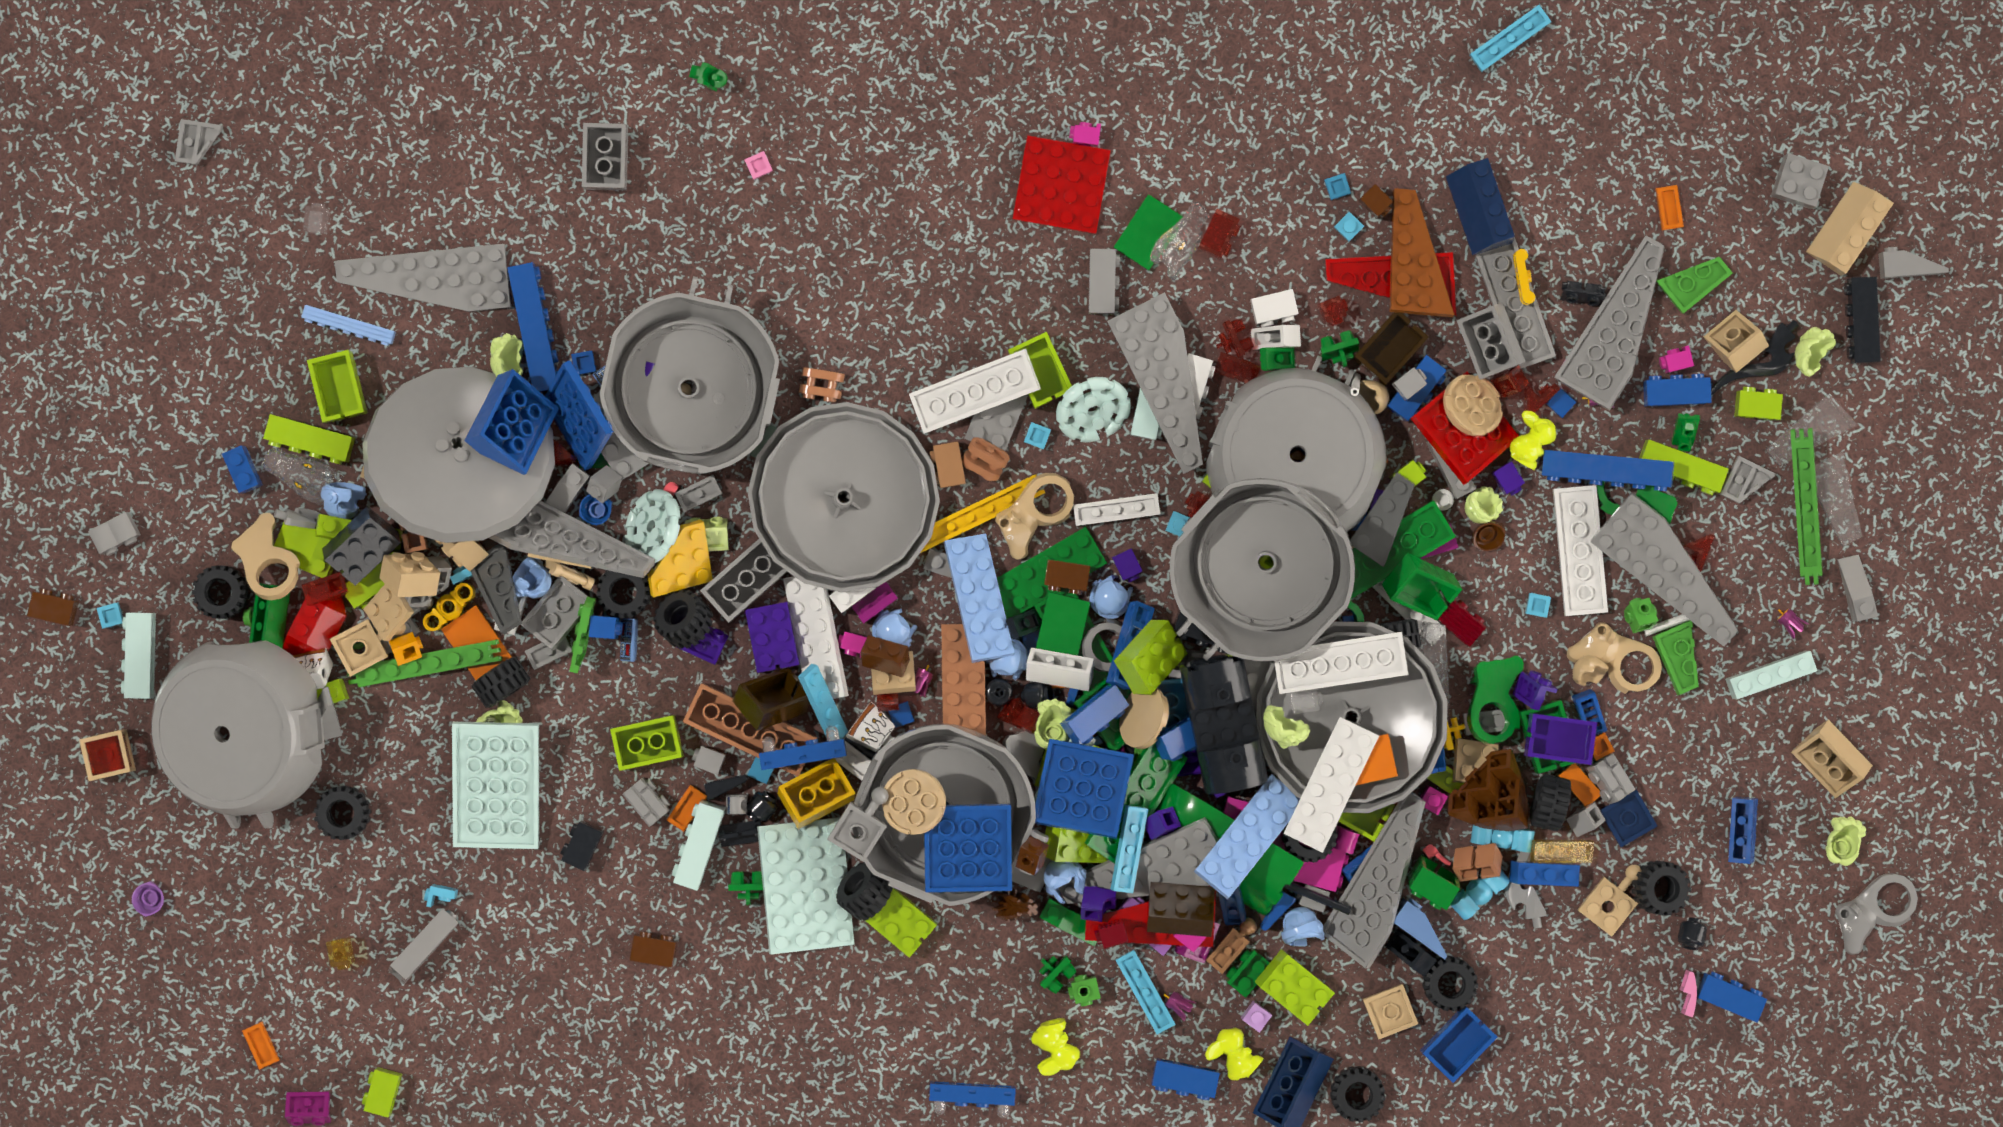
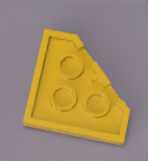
(685, 563)

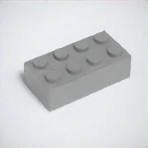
(743, 581)

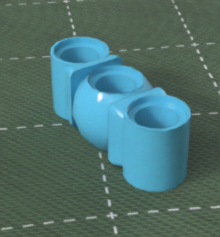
(1519, 839)
(1478, 893)

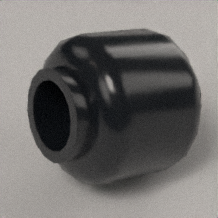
(991, 690)
(1036, 692)
(761, 806)
(1692, 934)

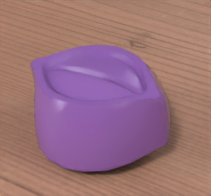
(147, 898)

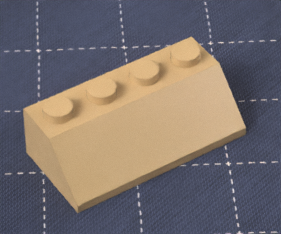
(1849, 228)

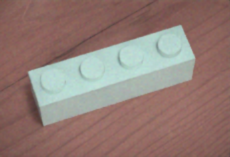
(1144, 421)
(139, 655)
(1771, 674)
(699, 844)

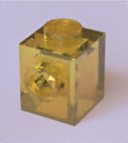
(340, 953)

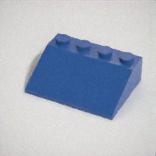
(511, 422)

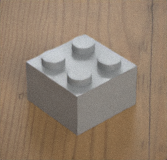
(1799, 181)

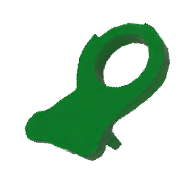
(1660, 502)
(1493, 687)

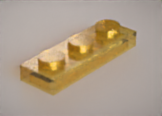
(1562, 851)

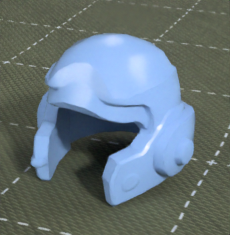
(341, 499)
(532, 579)
(1109, 598)
(893, 627)
(1011, 664)
(1061, 873)
(1299, 925)

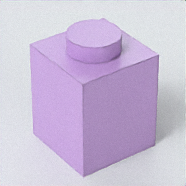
(1256, 1016)

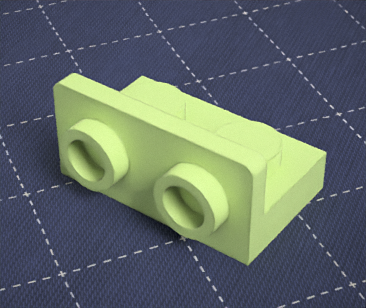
(716, 533)

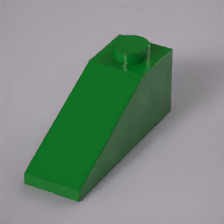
(1064, 919)

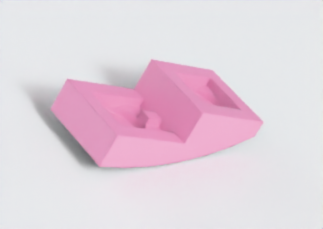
(1689, 986)

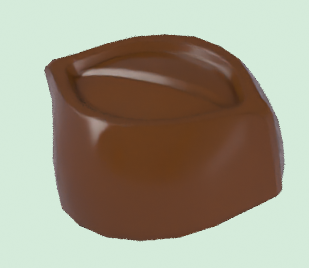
(1488, 536)

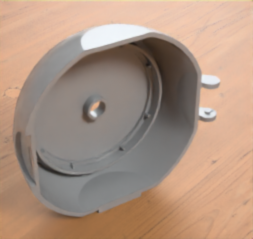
(698, 342)
(1309, 412)
(1253, 608)
(271, 722)
(971, 772)

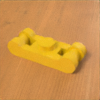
(1523, 277)

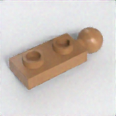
(1231, 946)

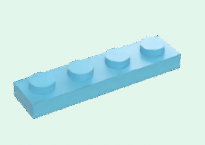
(1510, 38)
(821, 700)
(1129, 849)
(1145, 991)

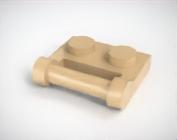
(572, 575)

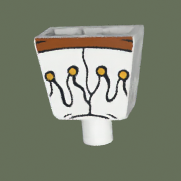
(317, 664)
(871, 729)

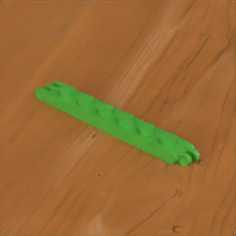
(1806, 505)
(429, 663)

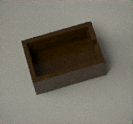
(1390, 347)
(770, 700)
(1181, 909)

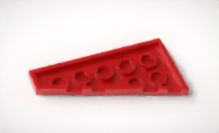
(1373, 274)
(1135, 924)

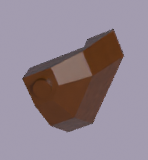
(1492, 795)

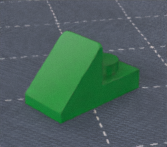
(1276, 358)

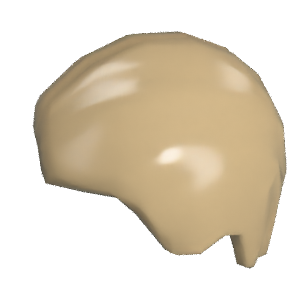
(1375, 395)
(1589, 670)

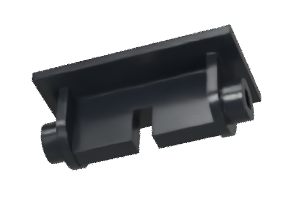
(1573, 293)
(738, 833)

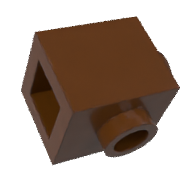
(1376, 201)
(1032, 856)

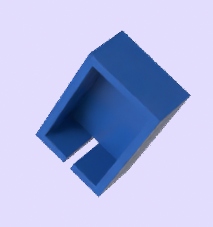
(1458, 1043)

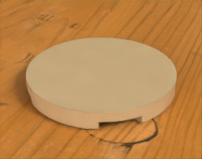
(1472, 405)
(1144, 719)
(914, 802)

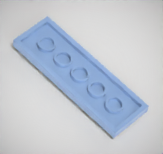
(978, 598)
(1248, 837)

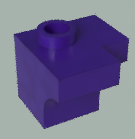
(1097, 902)

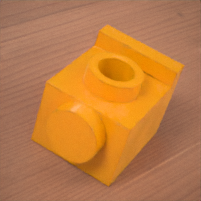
(406, 648)

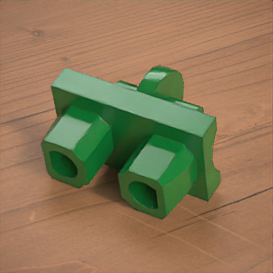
(708, 76)
(1341, 351)
(1685, 431)
(737, 884)
(1050, 980)

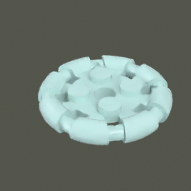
(1094, 419)
(653, 509)

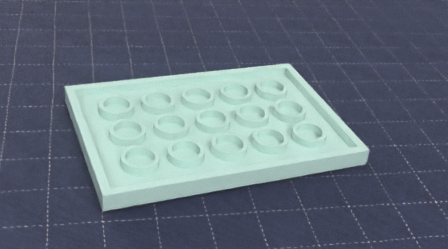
(495, 785)
(801, 887)

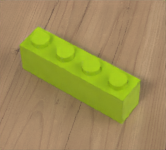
(308, 438)
(1687, 467)

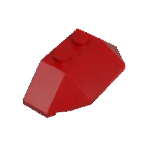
(315, 626)

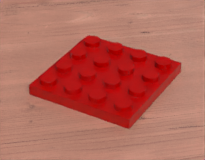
(1061, 184)
(1461, 452)

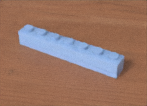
(348, 325)

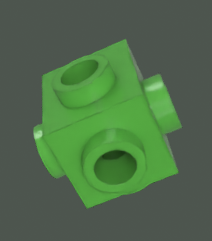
(1641, 615)
(1083, 981)

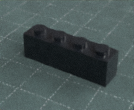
(1863, 320)

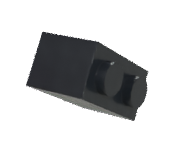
(582, 845)
(1410, 953)

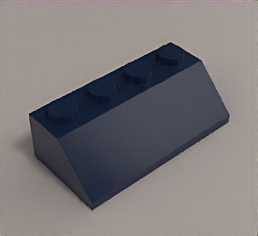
(1480, 207)
(1293, 1084)

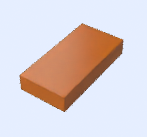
(1669, 207)
(1581, 785)
(683, 810)
(260, 1045)

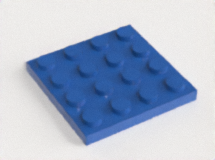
(578, 415)
(1083, 788)
(970, 849)

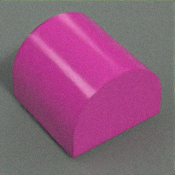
(1346, 840)

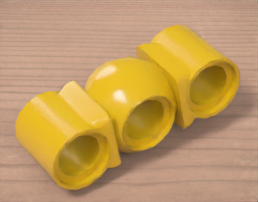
(439, 610)

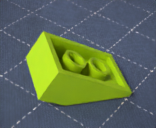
(306, 547)

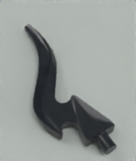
(1778, 362)

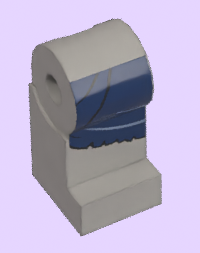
(736, 803)

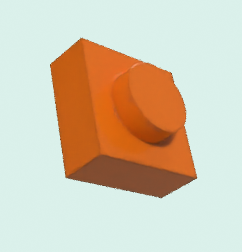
(1602, 746)

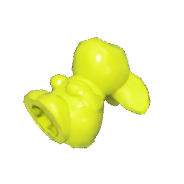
(1529, 446)
(1053, 1040)
(1239, 1059)

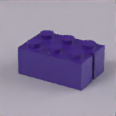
(772, 637)
(1560, 738)

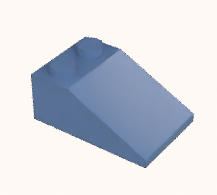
(1415, 922)

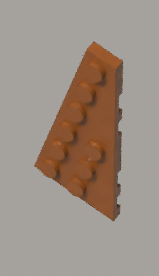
(1414, 272)

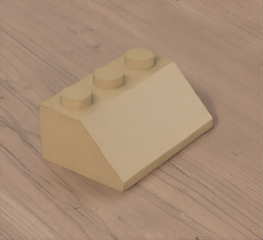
(1832, 759)

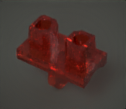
(1231, 329)

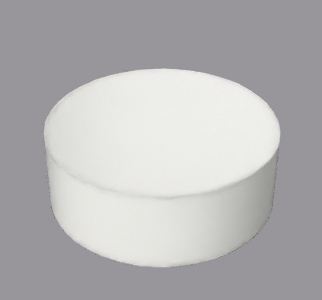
(1443, 499)

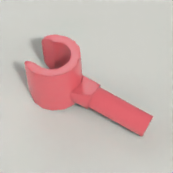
(672, 488)
(1431, 851)

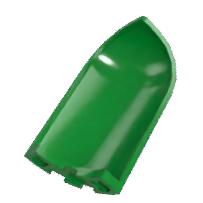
(1270, 874)

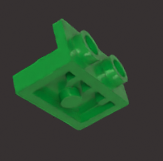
(1247, 972)

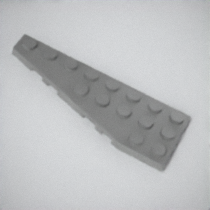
(451, 278)
(1610, 343)
(1159, 360)
(561, 537)
(1653, 554)
(1162, 861)
(1377, 886)

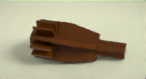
(1014, 905)

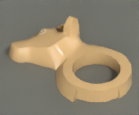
(1022, 518)
(258, 552)
(1611, 649)

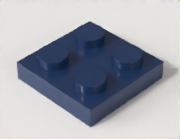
(1628, 818)

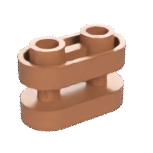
(810, 390)
(985, 459)

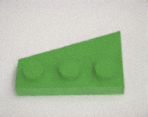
(1694, 283)
(582, 631)
(1678, 656)

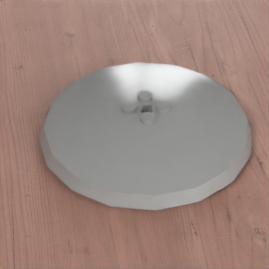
(850, 454)
(431, 476)
(1405, 707)

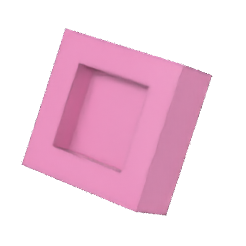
(758, 165)

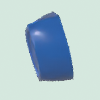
(594, 511)

